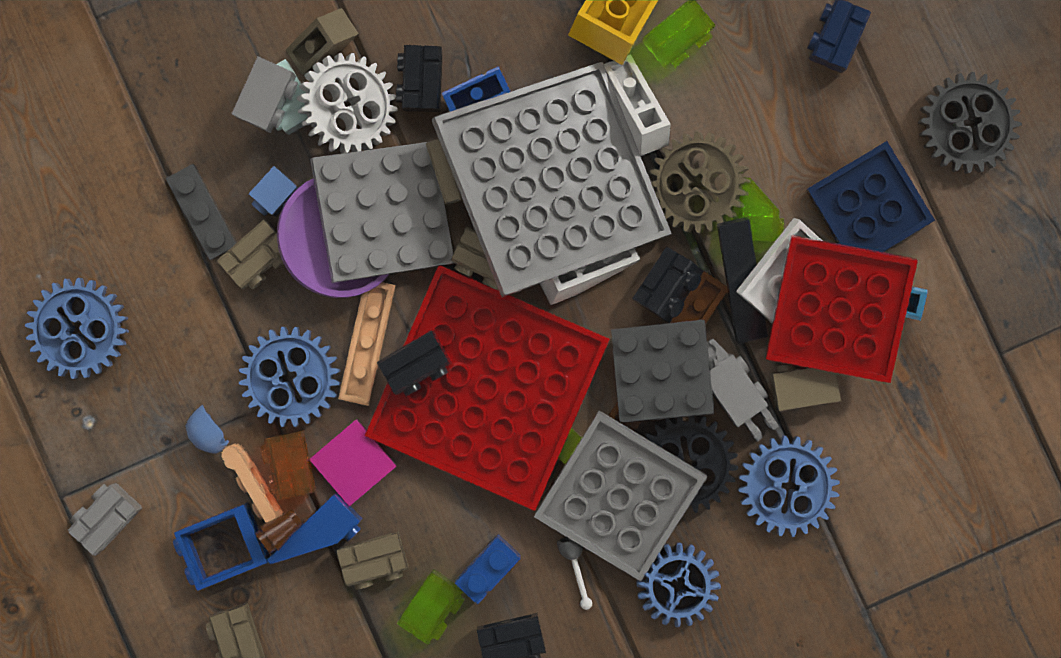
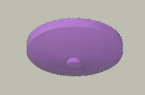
(304, 249)

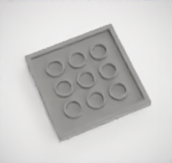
(381, 212)
(620, 495)

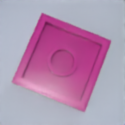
(352, 462)

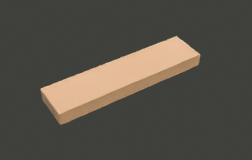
(367, 344)

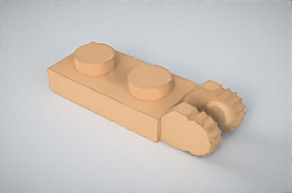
(251, 481)

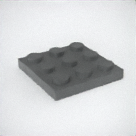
(662, 371)

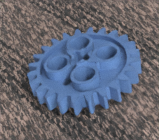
(97, 308)
(263, 387)
(817, 490)

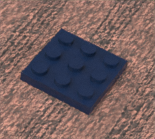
(871, 202)

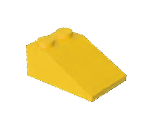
(611, 25)

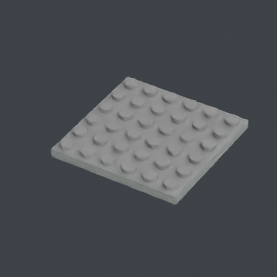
(551, 178)

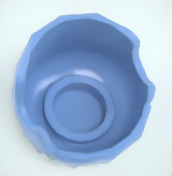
(204, 432)

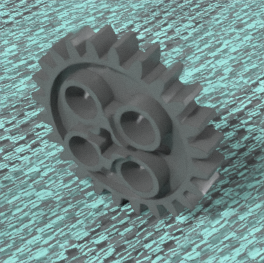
(997, 118)

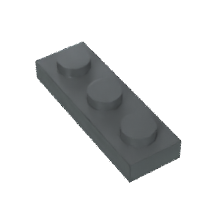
(201, 211)

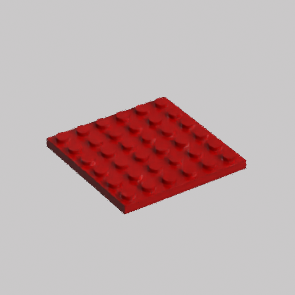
(506, 393)

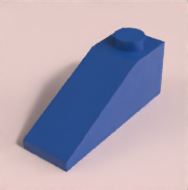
(322, 529)

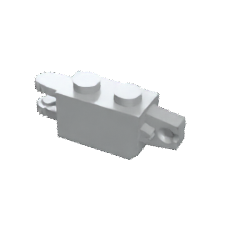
(736, 391)

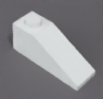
(640, 107)
(587, 277)

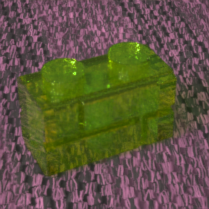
(679, 33)
(431, 606)

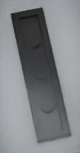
(738, 263)

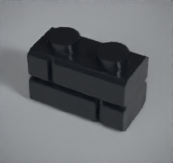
(421, 78)
(668, 285)
(415, 363)
(512, 638)

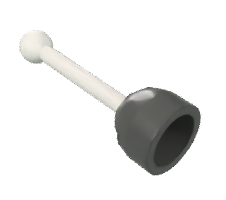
(571, 551)

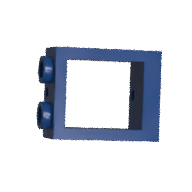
(248, 526)

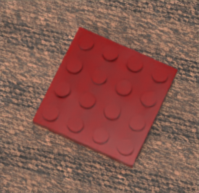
(841, 308)

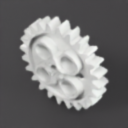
(323, 114)

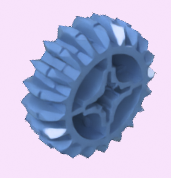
(673, 599)

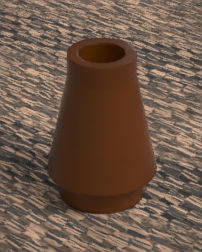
(278, 531)

